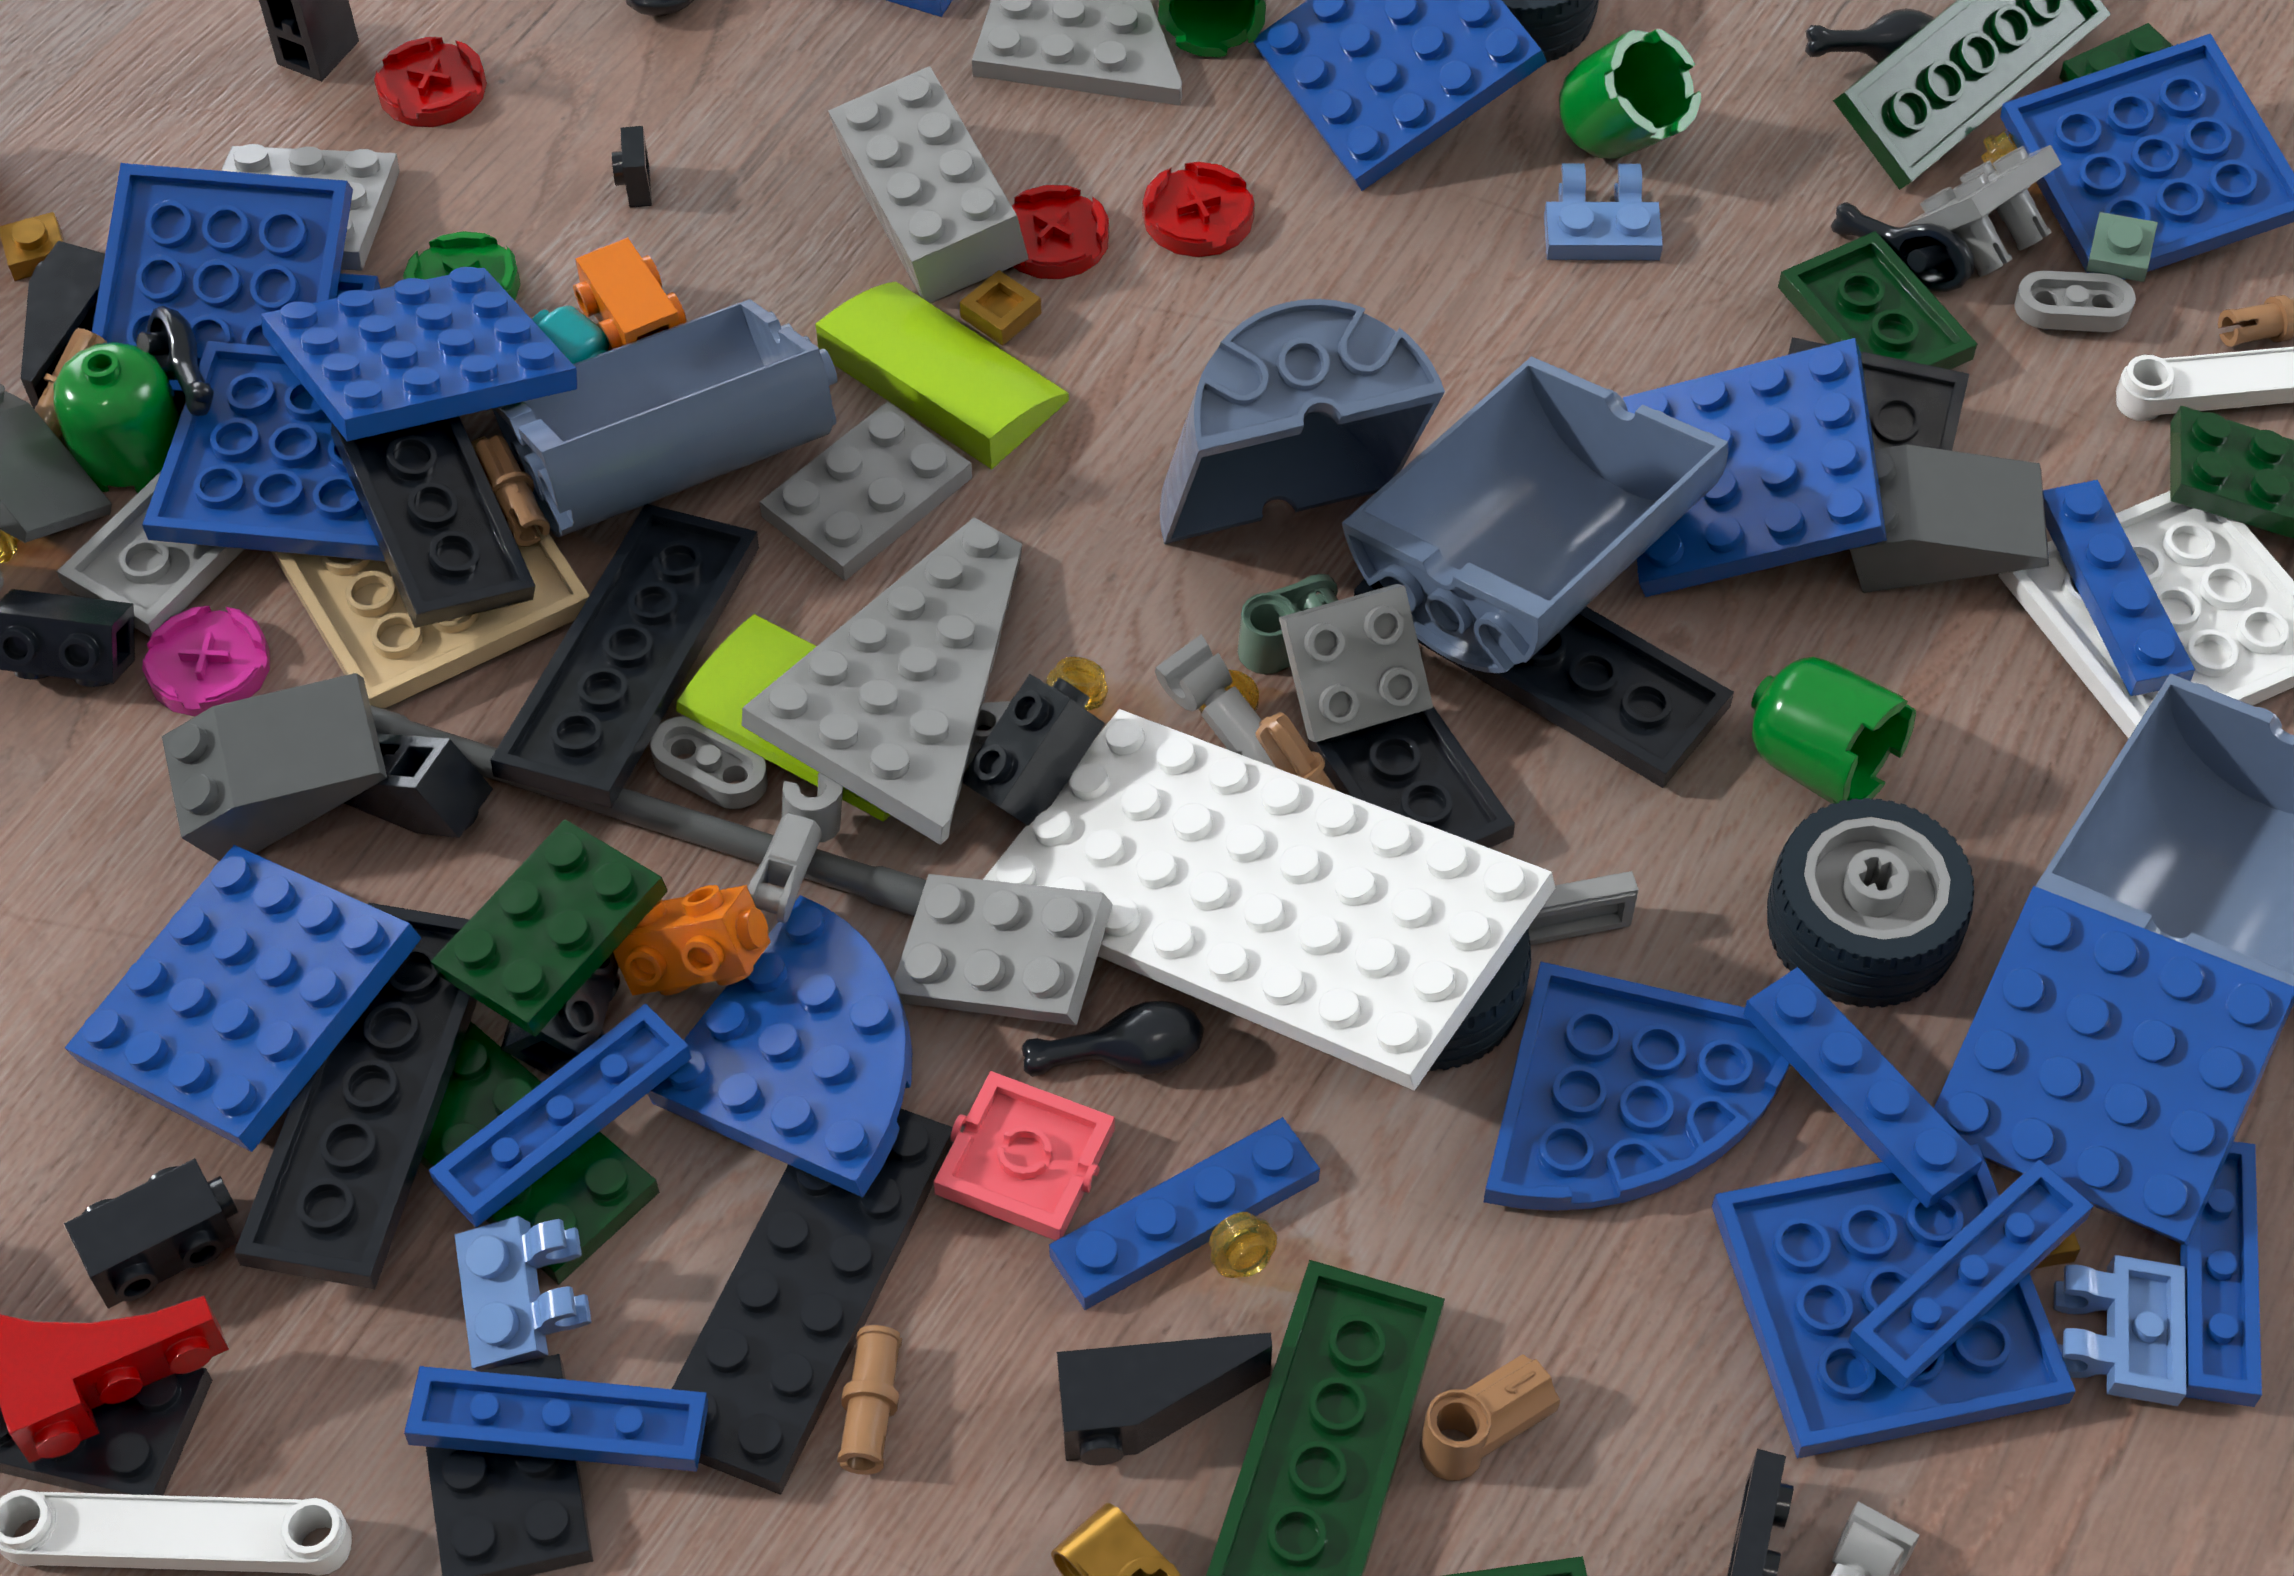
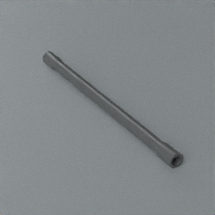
(874, 883)

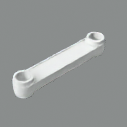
(2205, 382)
(172, 1532)

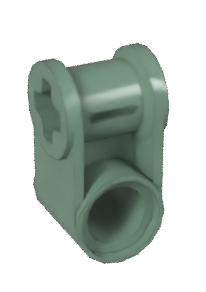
(1260, 633)

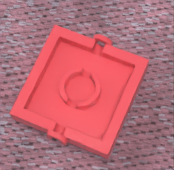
(1024, 1156)

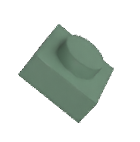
(2122, 246)

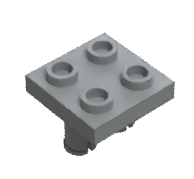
(1989, 189)
(1356, 662)

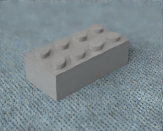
(928, 185)

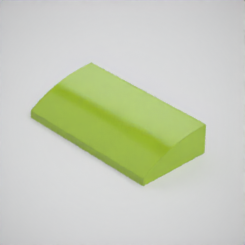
(938, 371)
(739, 672)

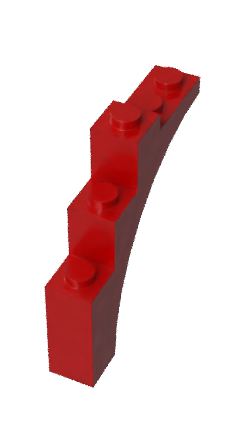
(67, 1368)

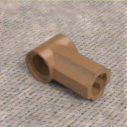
(1488, 1414)

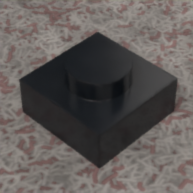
(632, 166)

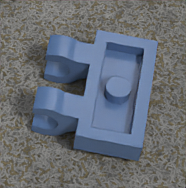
(1602, 229)
(502, 1294)
(2144, 1327)

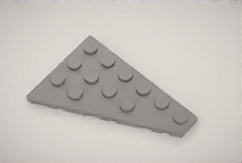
(1079, 47)
(901, 683)

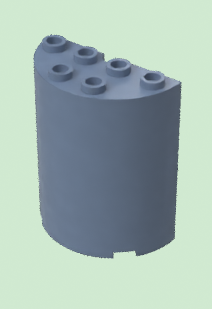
(1297, 410)
(670, 414)
(1528, 512)
(2194, 831)

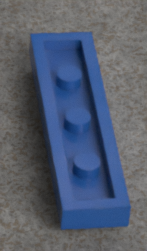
(2114, 587)
(1863, 1087)
(560, 1115)
(1182, 1213)
(1970, 1274)
(2224, 1288)
(557, 1418)

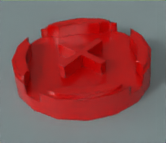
(430, 82)
(1198, 209)
(1060, 231)

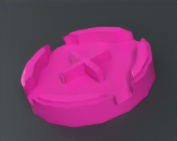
(206, 659)

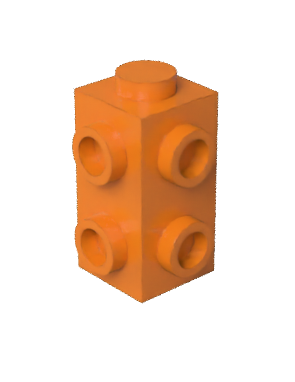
(625, 294)
(694, 942)

